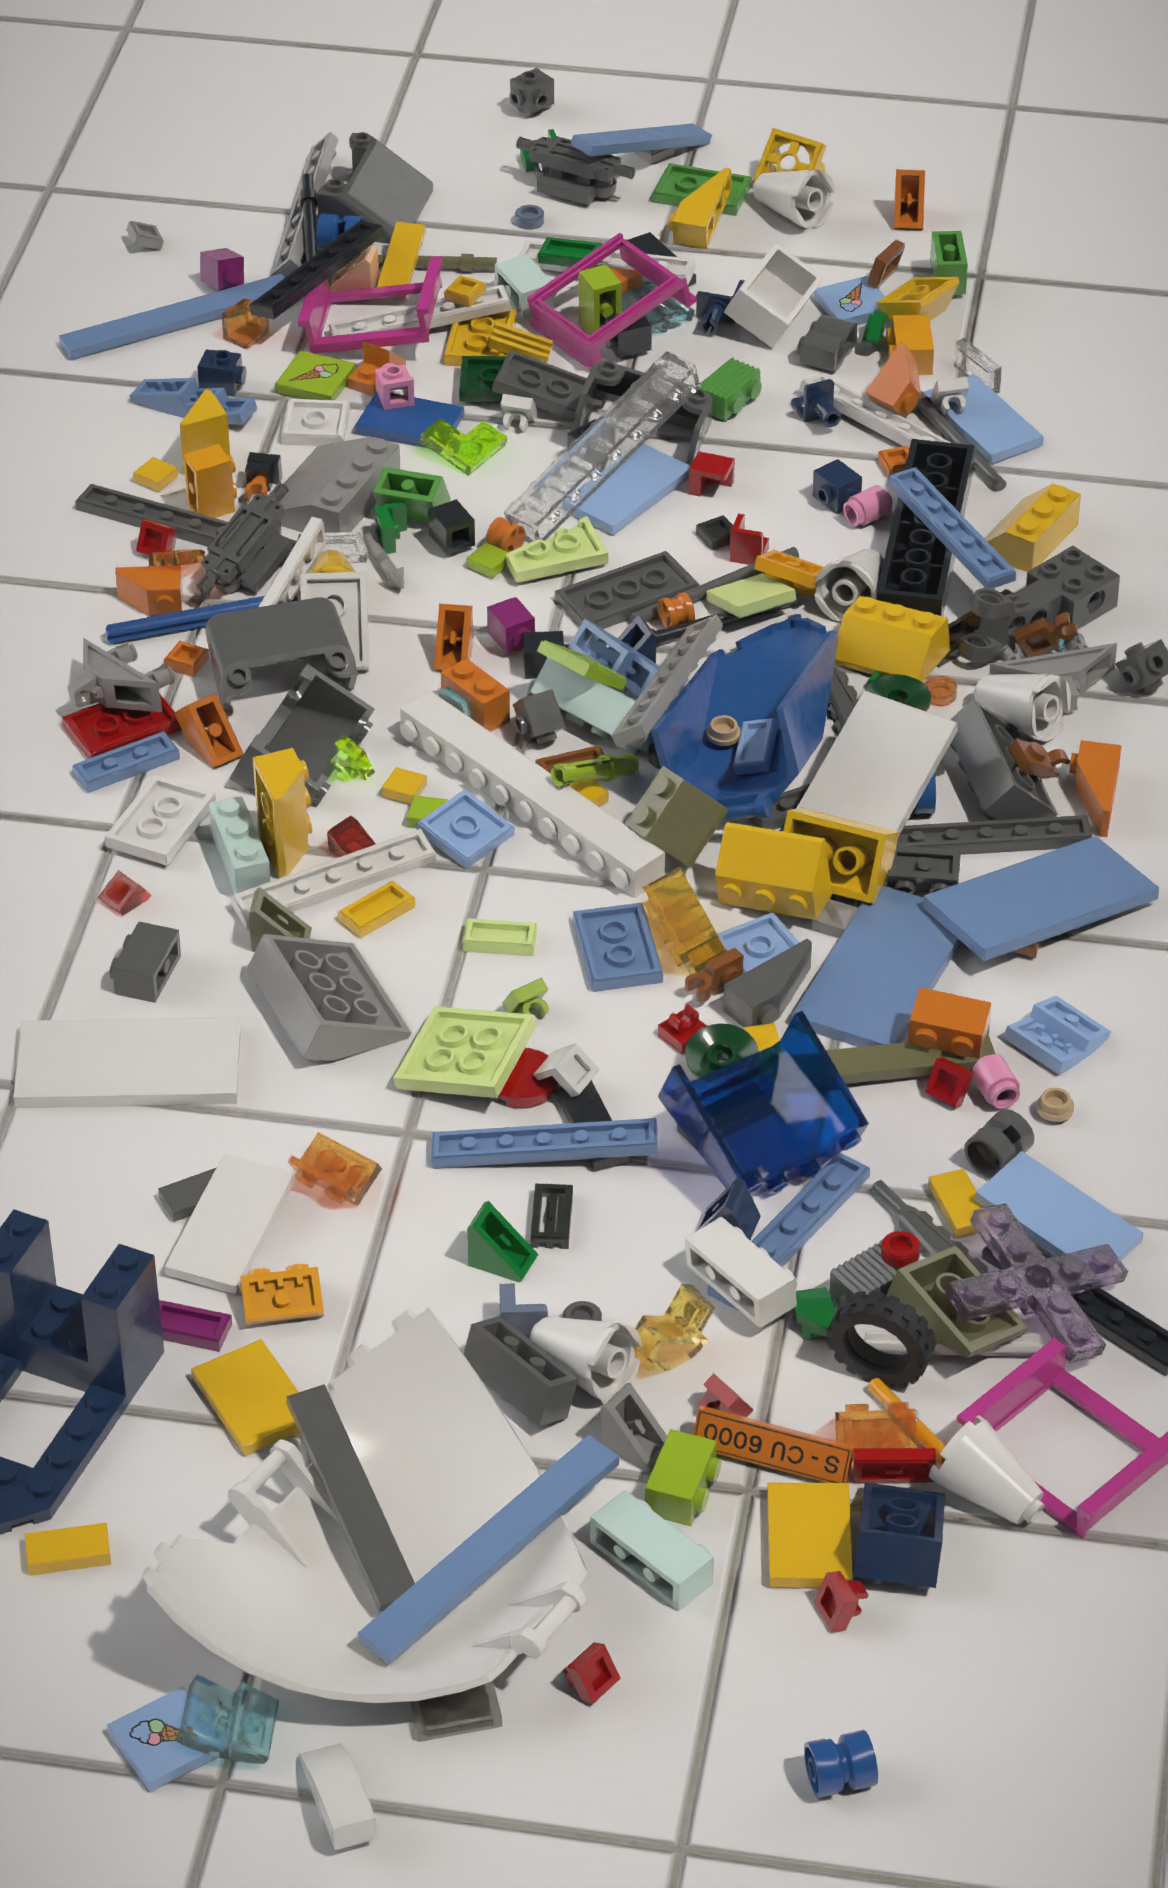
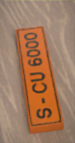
(775, 1446)

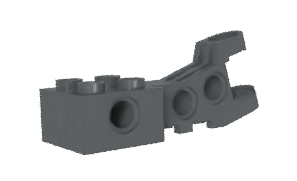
(1061, 584)

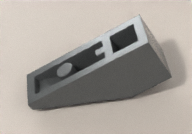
(767, 989)

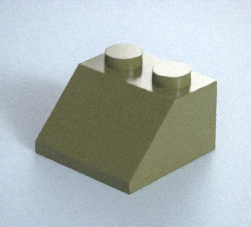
(676, 816)

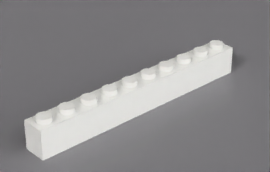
(531, 794)

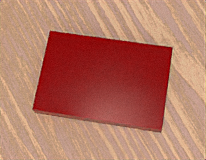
(106, 729)

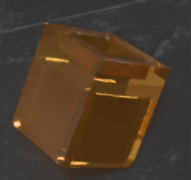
(241, 327)

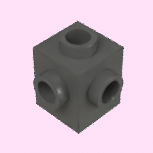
(532, 91)
(1144, 666)

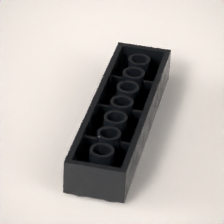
(916, 562)

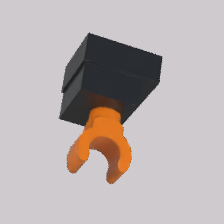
(262, 472)

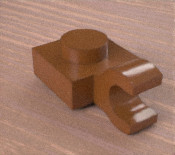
(1036, 760)
(717, 973)

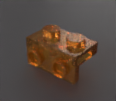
(336, 1169)
(878, 1428)

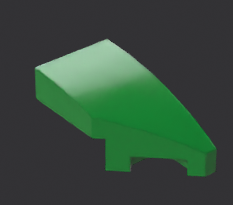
(875, 328)
(813, 1311)

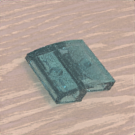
(660, 317)
(227, 1722)

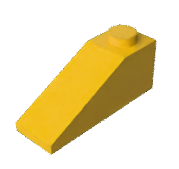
(701, 211)

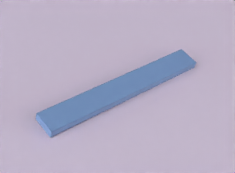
(161, 320)
(488, 1549)

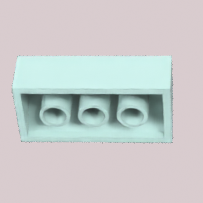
(587, 701)

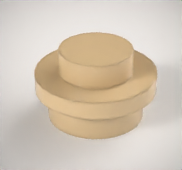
(723, 731)
(1055, 1105)

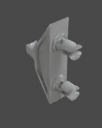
(1078, 665)
(116, 683)

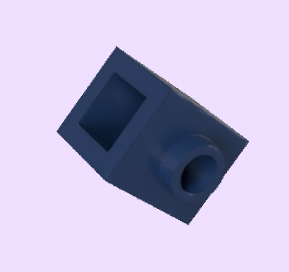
(221, 370)
(835, 485)

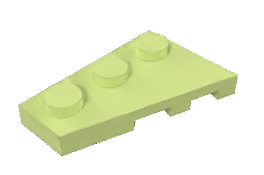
(563, 553)

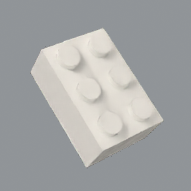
(773, 295)

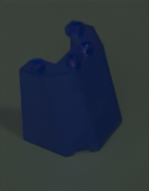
(769, 1112)

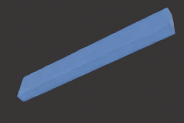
(640, 139)
(951, 528)
(544, 1143)
(808, 1211)

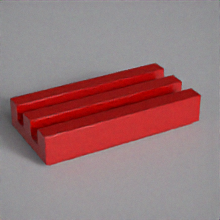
(893, 1465)

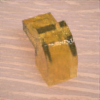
(678, 1334)

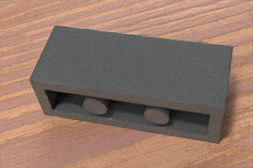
(520, 1371)

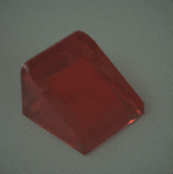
(348, 837)
(123, 894)

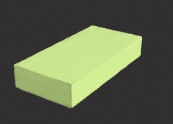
(500, 937)

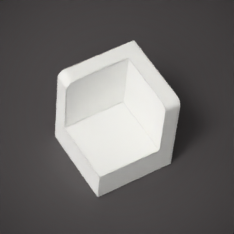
(569, 1068)

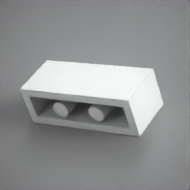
(741, 1272)

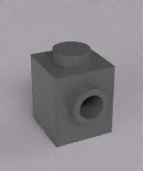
(538, 717)

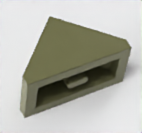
(273, 918)

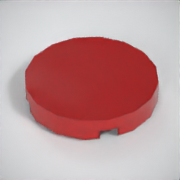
(522, 1087)

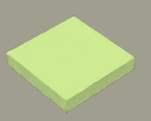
(751, 595)

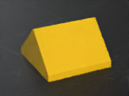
(920, 297)
(205, 425)

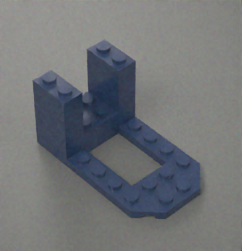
(85, 1341)

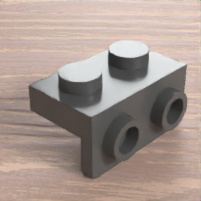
(924, 869)

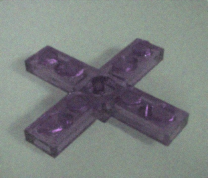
(1036, 1282)

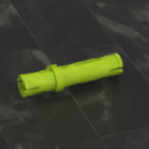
(604, 767)

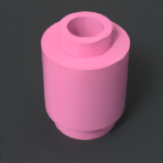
(868, 506)
(996, 1081)

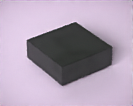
(715, 532)

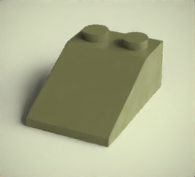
(924, 1288)

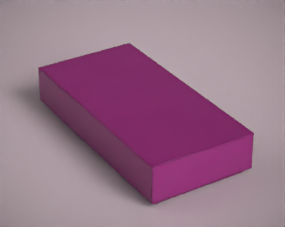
(194, 1325)

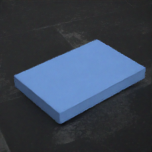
(617, 947)

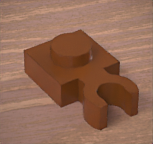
(1044, 637)

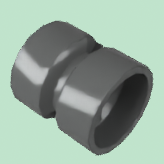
(998, 1142)

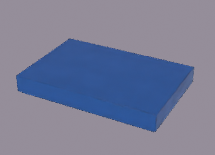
(407, 422)

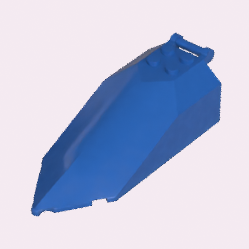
(771, 674)

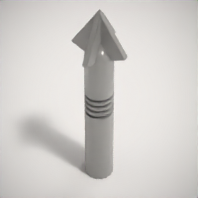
(395, 575)

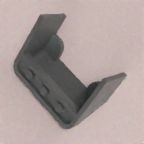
(612, 380)

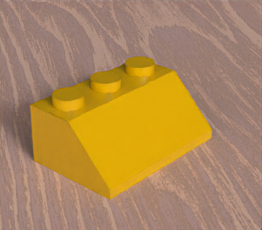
(1036, 526)
(891, 639)
(282, 808)
(856, 851)
(773, 871)

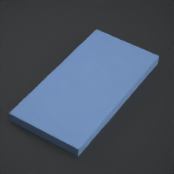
(1040, 898)
(876, 971)

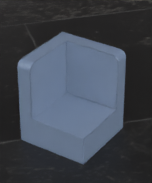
(520, 1316)

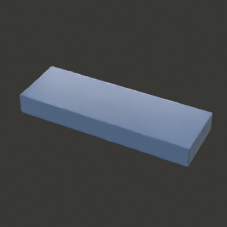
(126, 762)

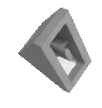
(631, 1429)

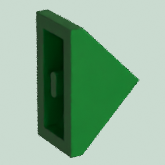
(497, 1245)

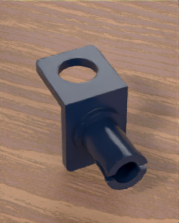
(711, 309)
(818, 403)

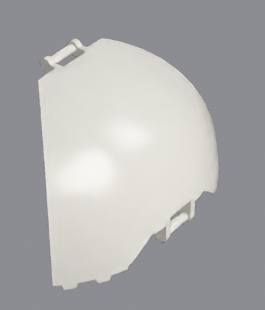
(441, 1466)

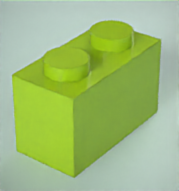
(598, 297)
(682, 1477)

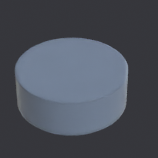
(529, 217)

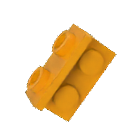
(790, 571)
(281, 1294)

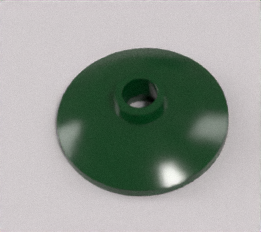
(902, 690)
(715, 1044)

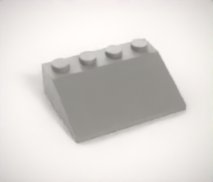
(337, 483)
(325, 997)

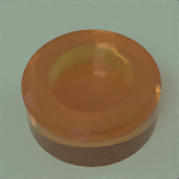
(942, 690)

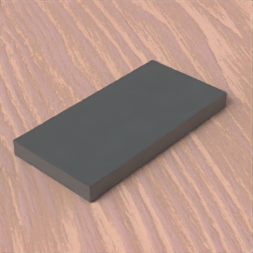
(625, 590)

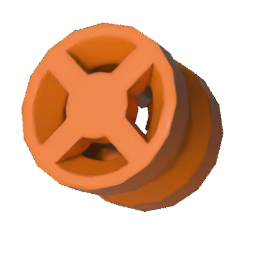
(505, 535)
(675, 610)

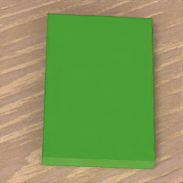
(682, 180)

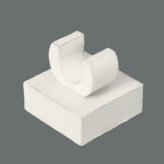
(950, 391)
(518, 408)

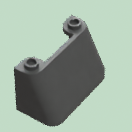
(311, 723)

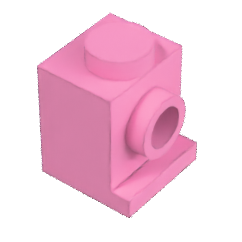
(391, 378)

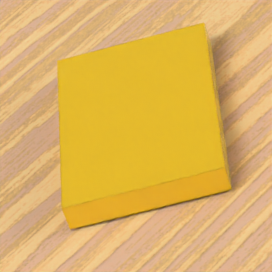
(473, 337)
(248, 1395)
(808, 1533)

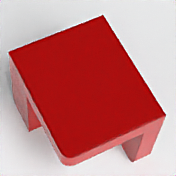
(710, 469)
(746, 544)

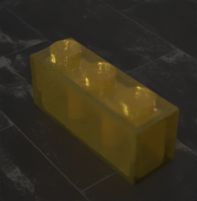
(682, 921)

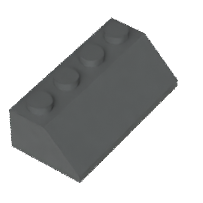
(992, 771)

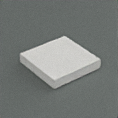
(315, 422)

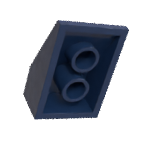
(900, 1536)

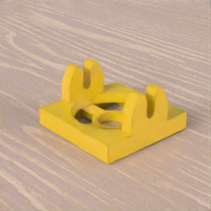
(772, 153)

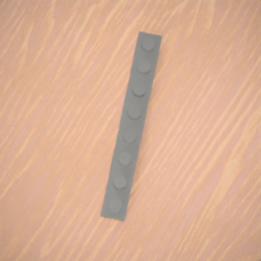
(293, 241)
(667, 682)

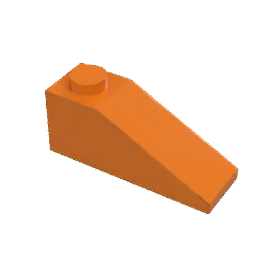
(1096, 780)

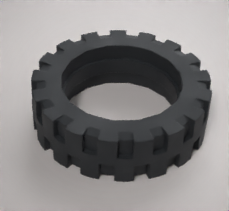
(893, 1317)

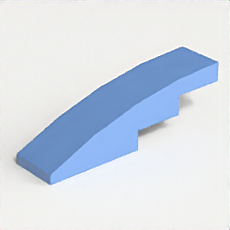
(178, 396)
(616, 655)

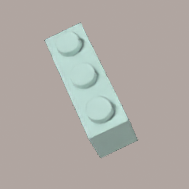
(238, 844)
(652, 1549)

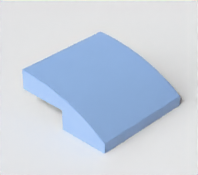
(1057, 1034)

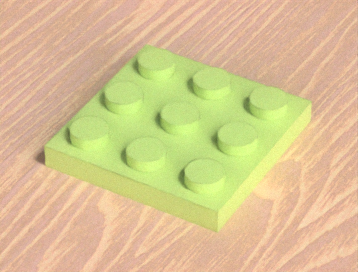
(465, 1052)

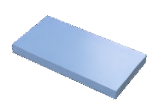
(990, 423)
(633, 489)
(1056, 1211)

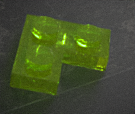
(461, 450)

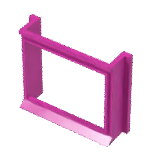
(319, 300)
(575, 341)
(1032, 1380)

